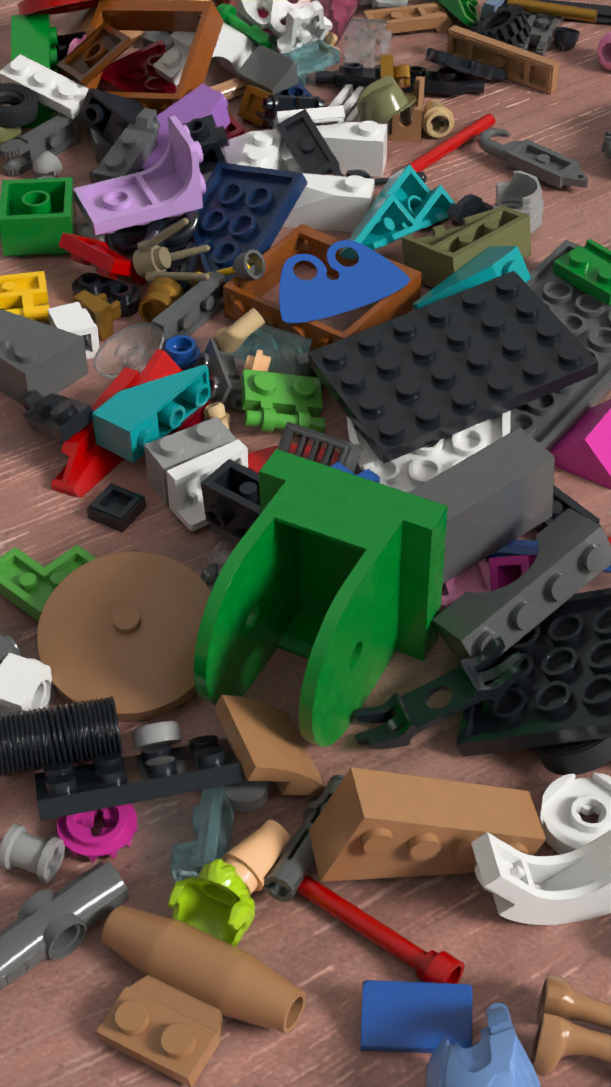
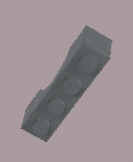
(567, 559)

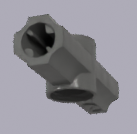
(57, 922)

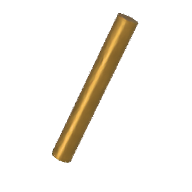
(556, 10)

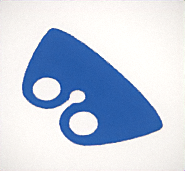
(357, 285)

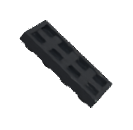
(136, 778)

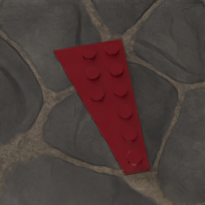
(137, 74)

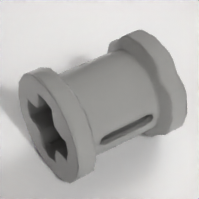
(31, 853)

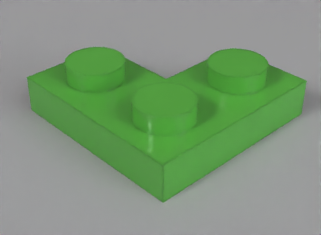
(31, 584)

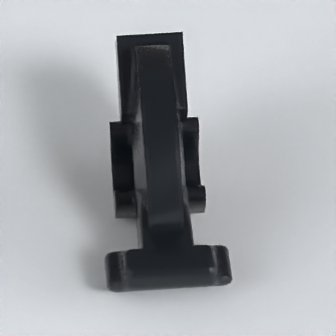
(466, 207)

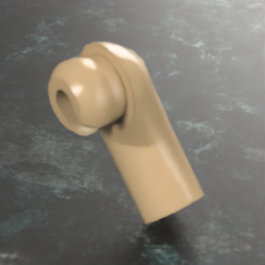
(233, 337)

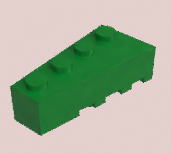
(36, 40)

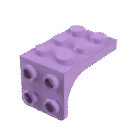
(156, 193)

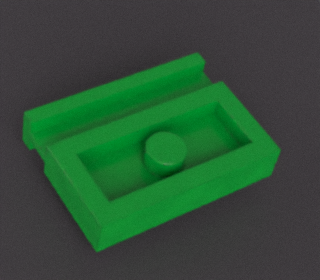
(587, 270)

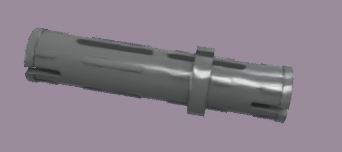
(298, 855)

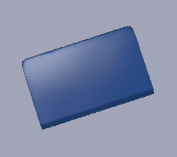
(415, 1015)

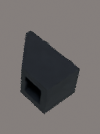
(108, 113)

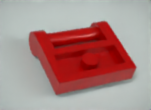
(94, 251)

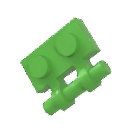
(279, 398)

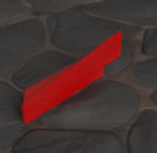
(87, 460)

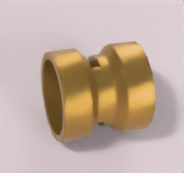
(159, 296)

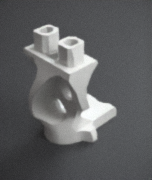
(301, 21)

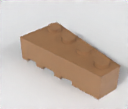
(415, 825)

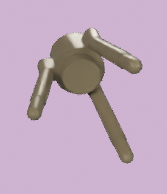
(152, 260)

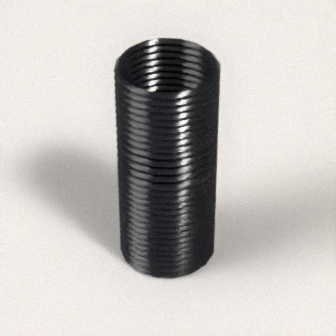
(69, 735)

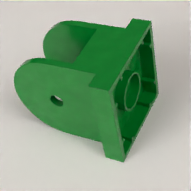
(328, 575)

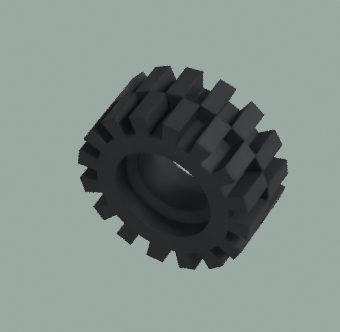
(505, 25)

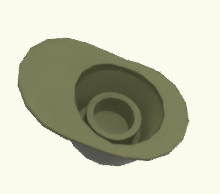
(382, 100)

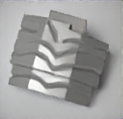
(523, 195)

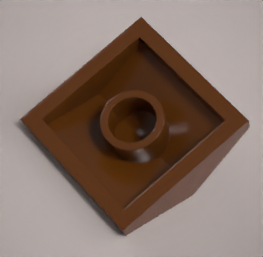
(94, 54)

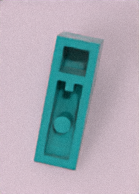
(484, 267)

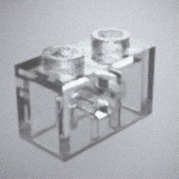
(366, 41)

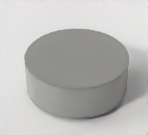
(156, 733)
(248, 794)

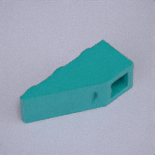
(149, 411)

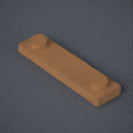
(521, 65)

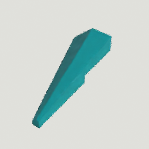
(400, 210)

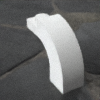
(231, 52)
(546, 887)

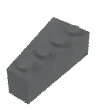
(38, 357)

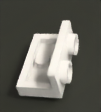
(186, 479)

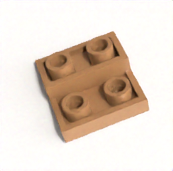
(268, 745)

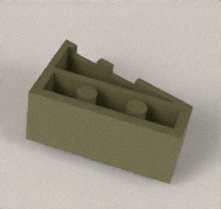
(450, 249)

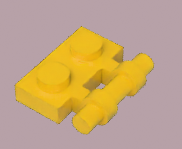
(25, 291)

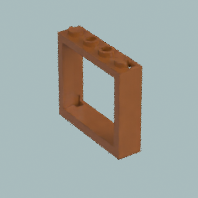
(165, 16)
(242, 295)

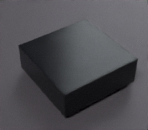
(116, 507)

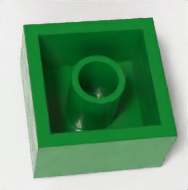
(36, 215)

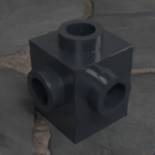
(211, 139)

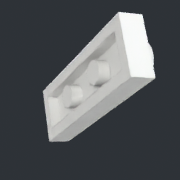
(50, 87)

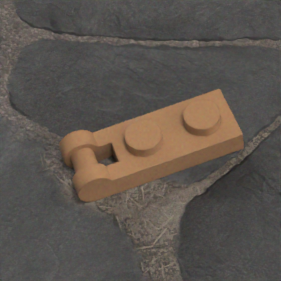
(413, 18)

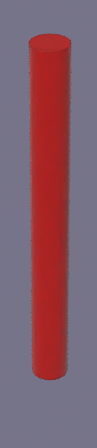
(452, 143)

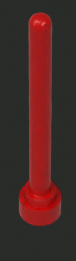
(430, 966)

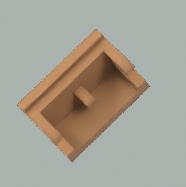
(408, 123)

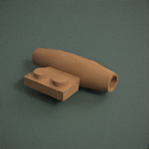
(188, 984)

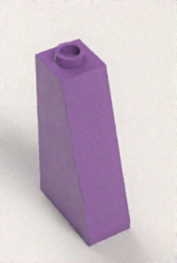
(196, 104)

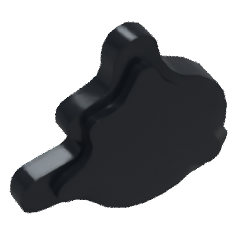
(464, 65)

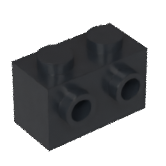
(231, 498)

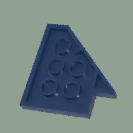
(243, 211)

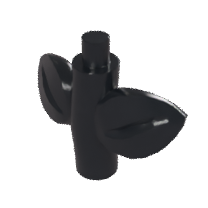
(126, 239)

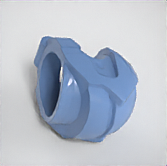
(492, 1062)

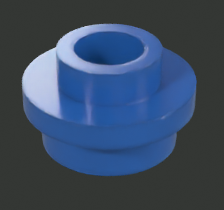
(182, 350)

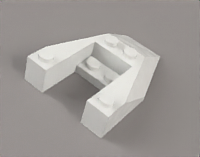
(327, 200)

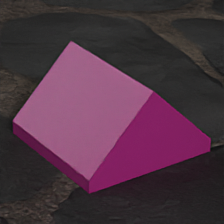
(588, 446)

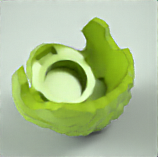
(214, 902)

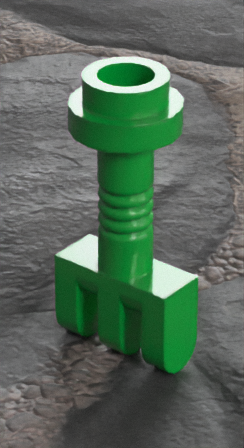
(254, 33)

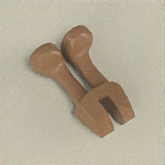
(561, 1038)

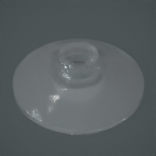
(128, 348)

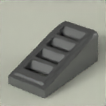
(348, 455)

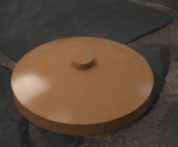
(125, 633)

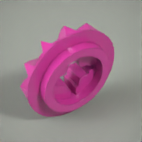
(118, 831)

